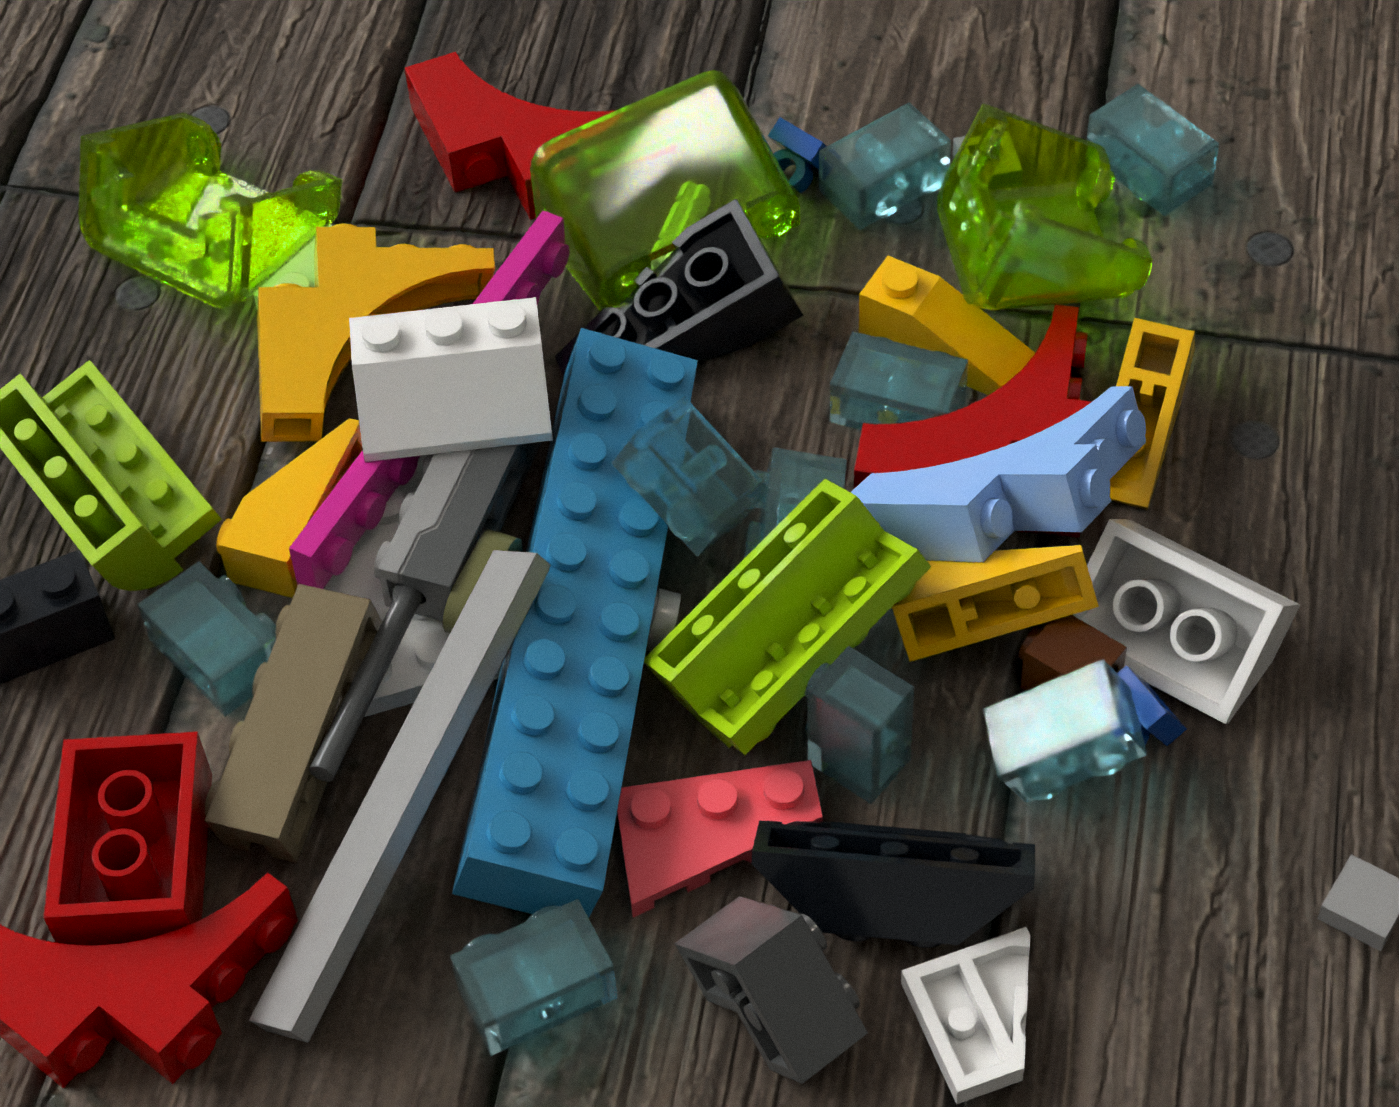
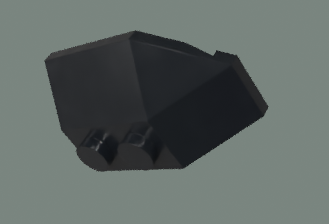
(893, 879)

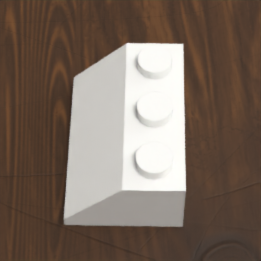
(450, 379)
(1184, 618)

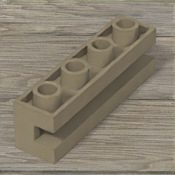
(296, 694)

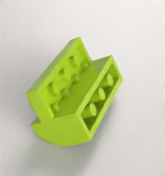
(103, 477)
(783, 614)

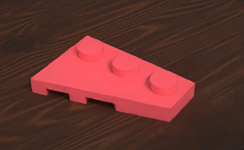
(701, 824)

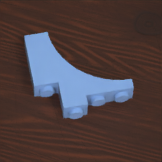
(1036, 484)

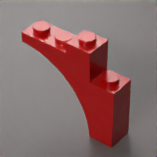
(481, 130)
(1022, 407)
(147, 993)

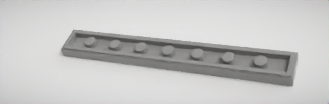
(399, 796)

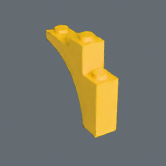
(308, 330)

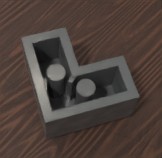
(778, 982)

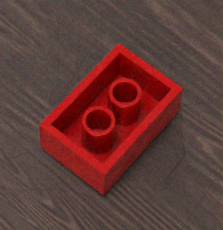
(128, 838)

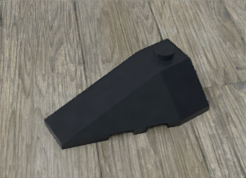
(705, 297)

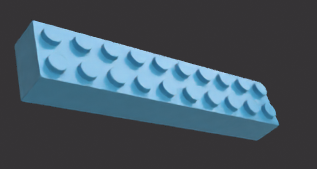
(576, 665)

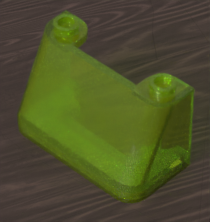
(653, 172)
(169, 212)
(1025, 218)

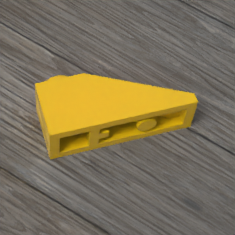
(933, 315)
(1157, 369)
(276, 511)
(986, 599)

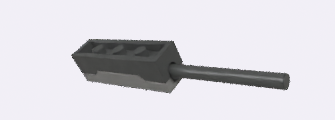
(417, 570)

